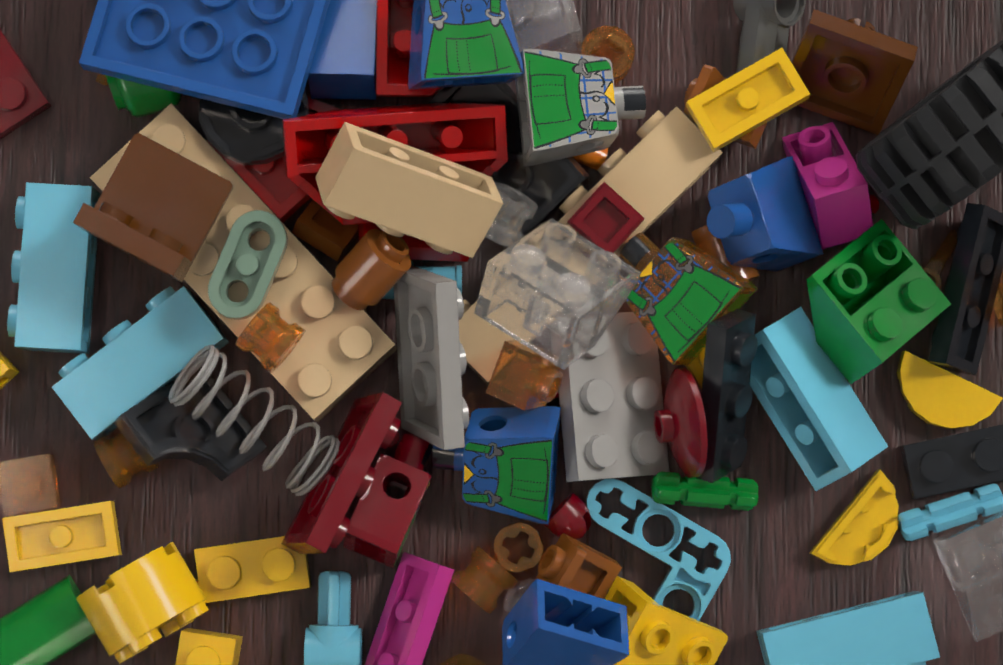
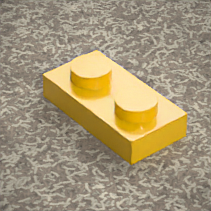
(747, 100)
(61, 536)
(250, 569)

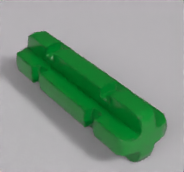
(738, 494)

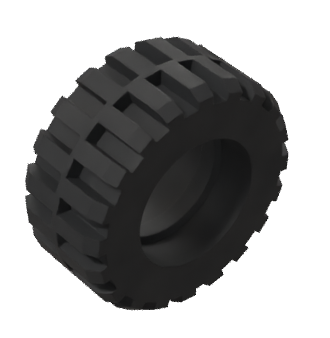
(941, 145)

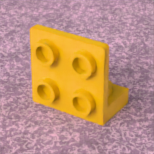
(662, 634)

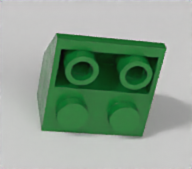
(871, 301)

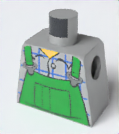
(570, 105)

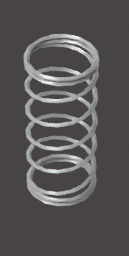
(207, 359)

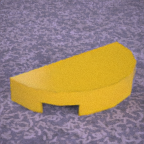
(942, 396)
(863, 526)

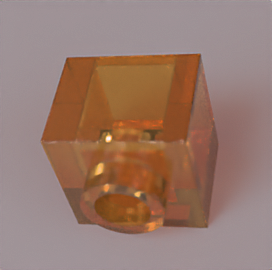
(524, 377)

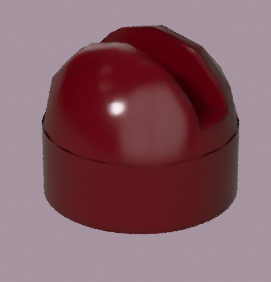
(570, 518)

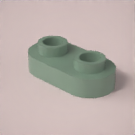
(243, 264)

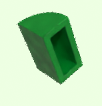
(44, 626)

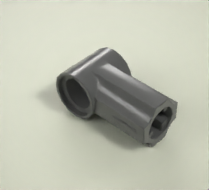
(765, 27)

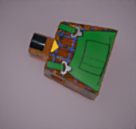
(681, 293)

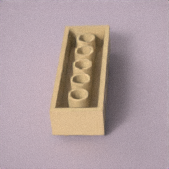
(338, 342)

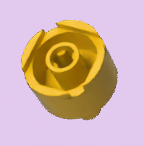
(142, 599)

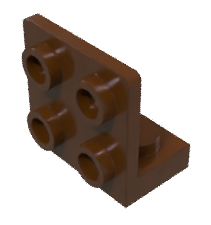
(157, 207)

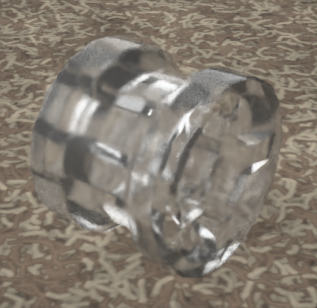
(511, 217)

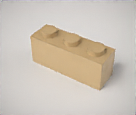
(407, 191)

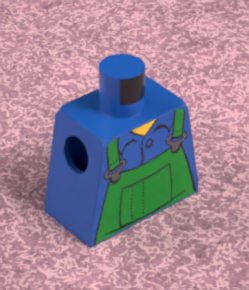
(462, 44)
(508, 461)

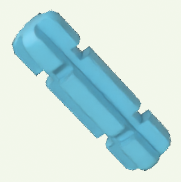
(951, 512)

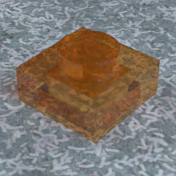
(28, 485)

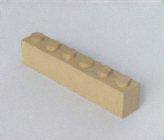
(648, 178)

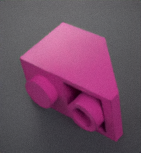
(831, 184)

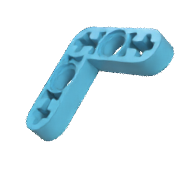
(682, 572)

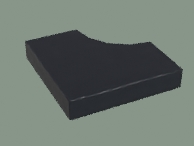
(168, 432)

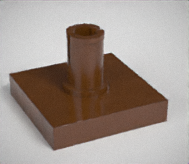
(851, 70)

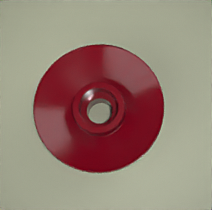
(683, 423)

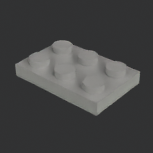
(431, 358)
(611, 406)

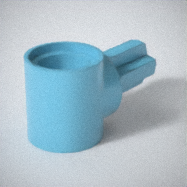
(333, 637)

